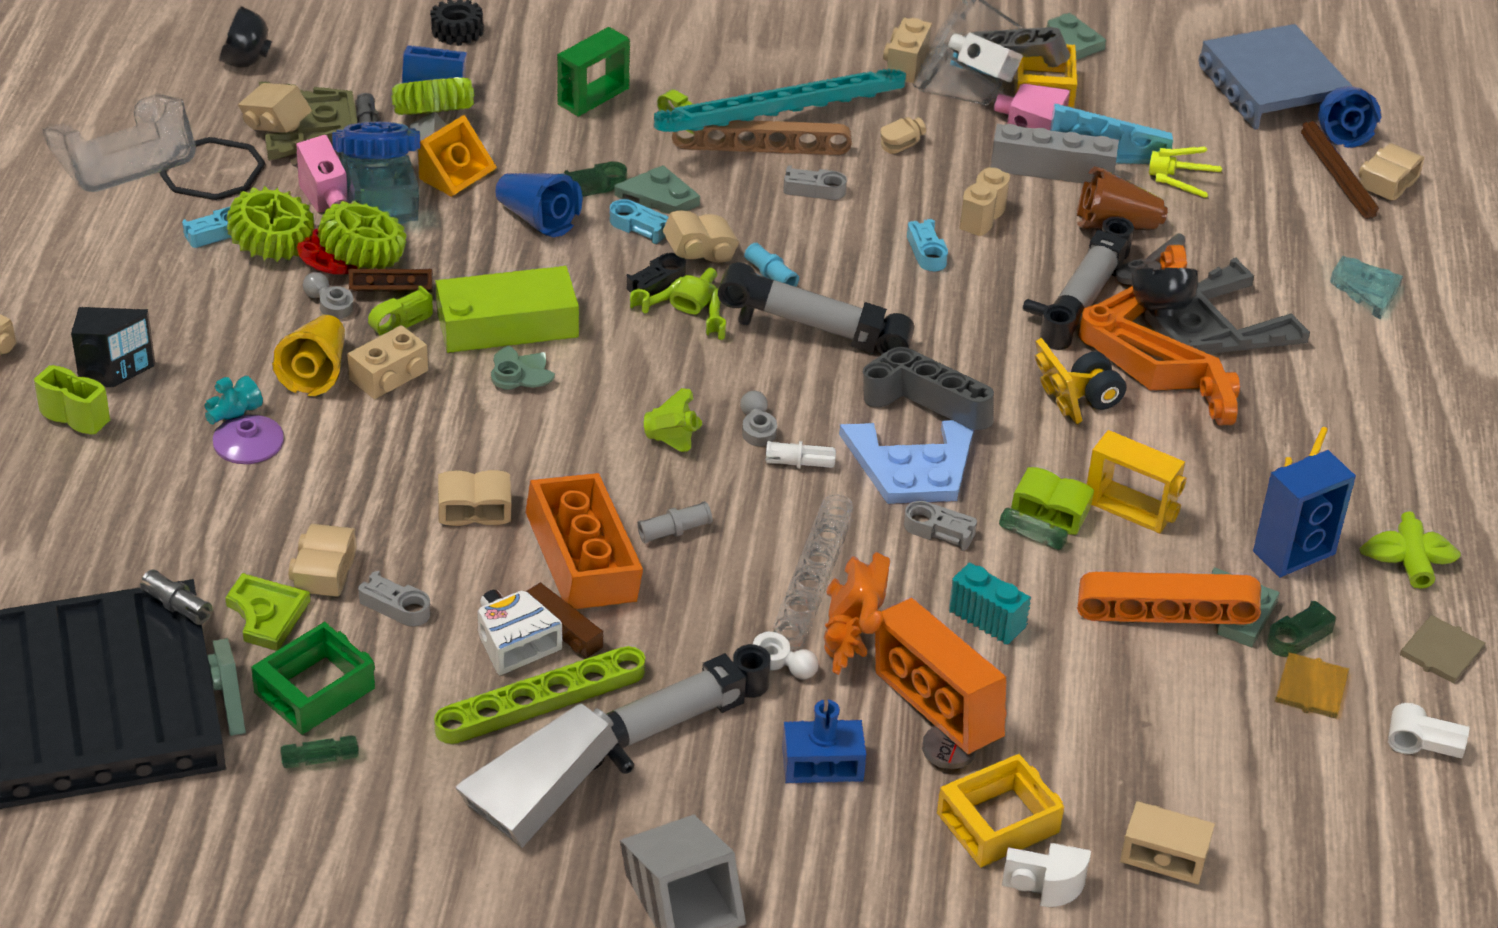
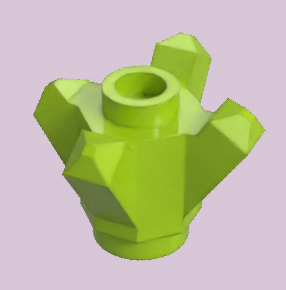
(673, 421)

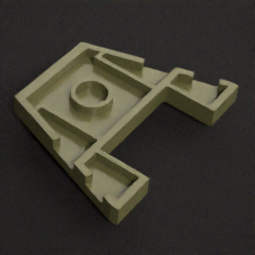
(330, 112)

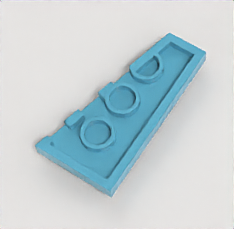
(1135, 140)

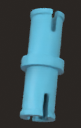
(770, 265)

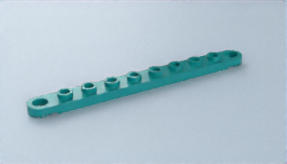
(773, 101)

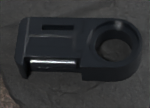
(656, 277)

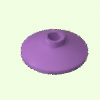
(248, 439)

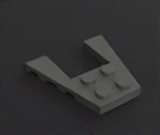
(1209, 331)

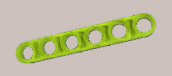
(538, 689)

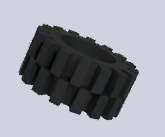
(457, 21)

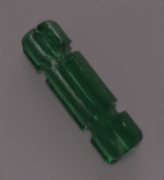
(1033, 528)
(319, 751)

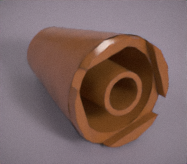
(1116, 197)

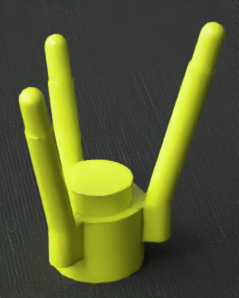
(1164, 164)

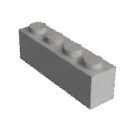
(1051, 153)

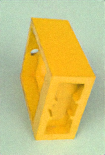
(1037, 63)
(1126, 501)
(983, 844)

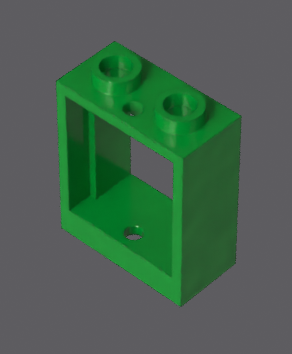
(572, 63)
(302, 712)

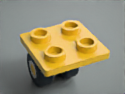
(1089, 376)

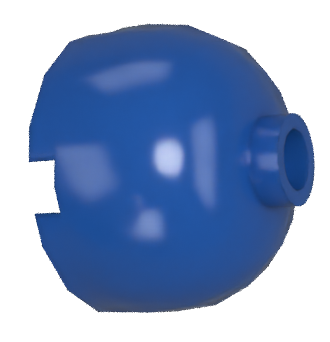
(1349, 116)

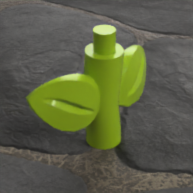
(1413, 549)

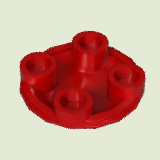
(315, 255)

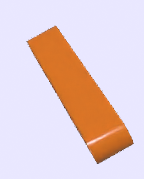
(1169, 597)

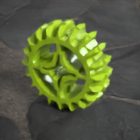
(433, 96)
(269, 223)
(362, 235)

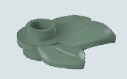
(516, 371)

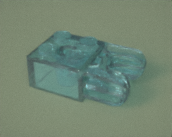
(383, 184)

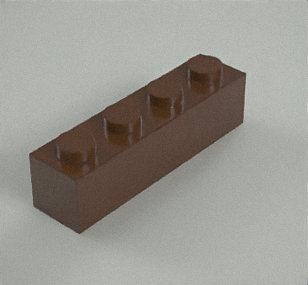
(390, 280)
(577, 630)

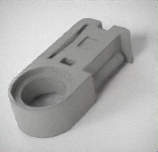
(814, 183)
(942, 524)
(392, 598)

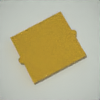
(1312, 685)

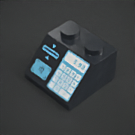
(112, 344)

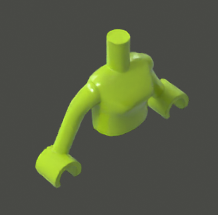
(690, 296)

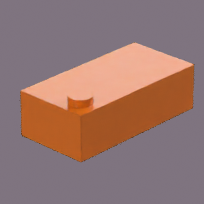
(583, 541)
(941, 676)

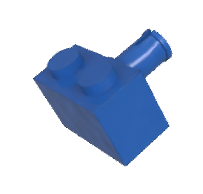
(432, 64)
(824, 748)

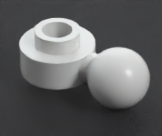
(802, 663)

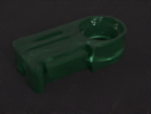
(596, 179)
(1304, 628)

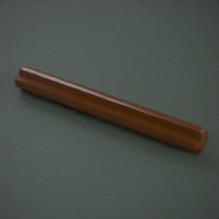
(1340, 170)

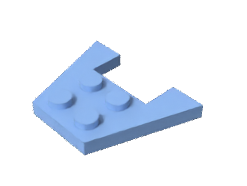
(912, 471)

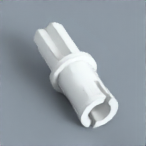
(800, 454)

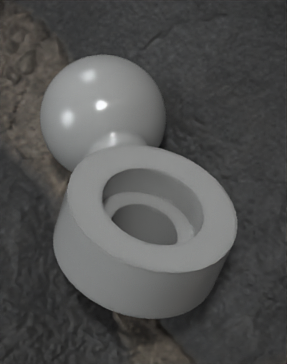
(333, 300)
(758, 424)

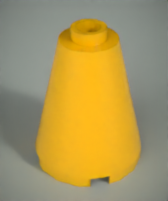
(310, 356)

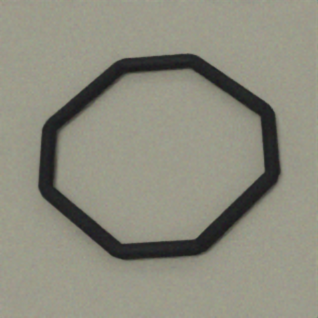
(245, 187)

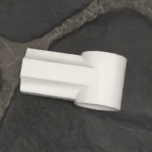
(1414, 731)

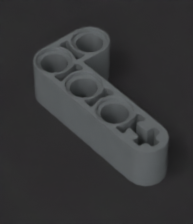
(930, 384)

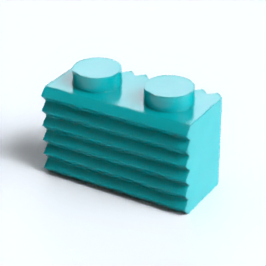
(989, 603)

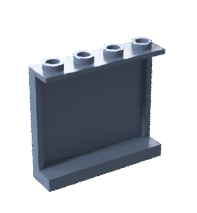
(1269, 70)

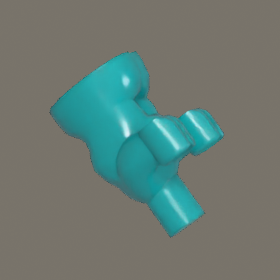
(234, 400)

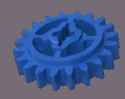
(376, 140)

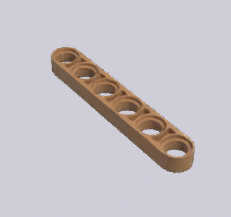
(762, 142)

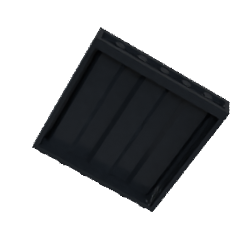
(102, 697)

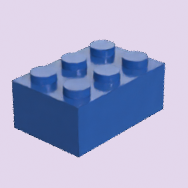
(1303, 513)

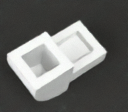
(1055, 875)

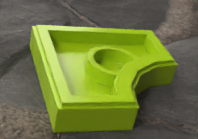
(267, 608)

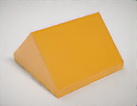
(453, 158)

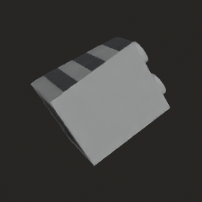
(684, 876)

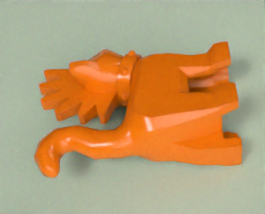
(855, 608)

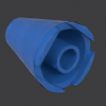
(542, 200)

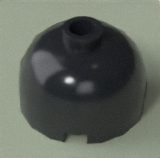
(245, 39)
(1164, 289)

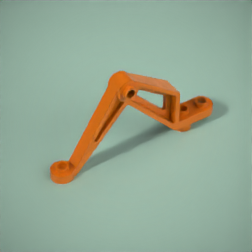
(1111, 331)

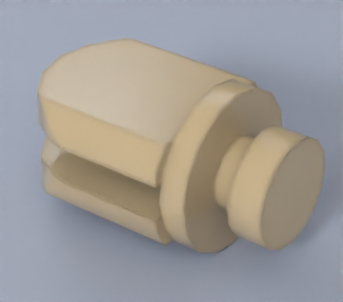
(902, 134)

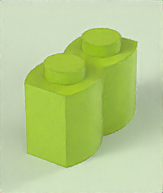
(72, 399)
(1053, 499)

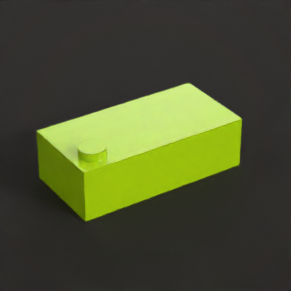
(507, 309)

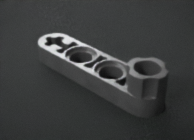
(1031, 42)

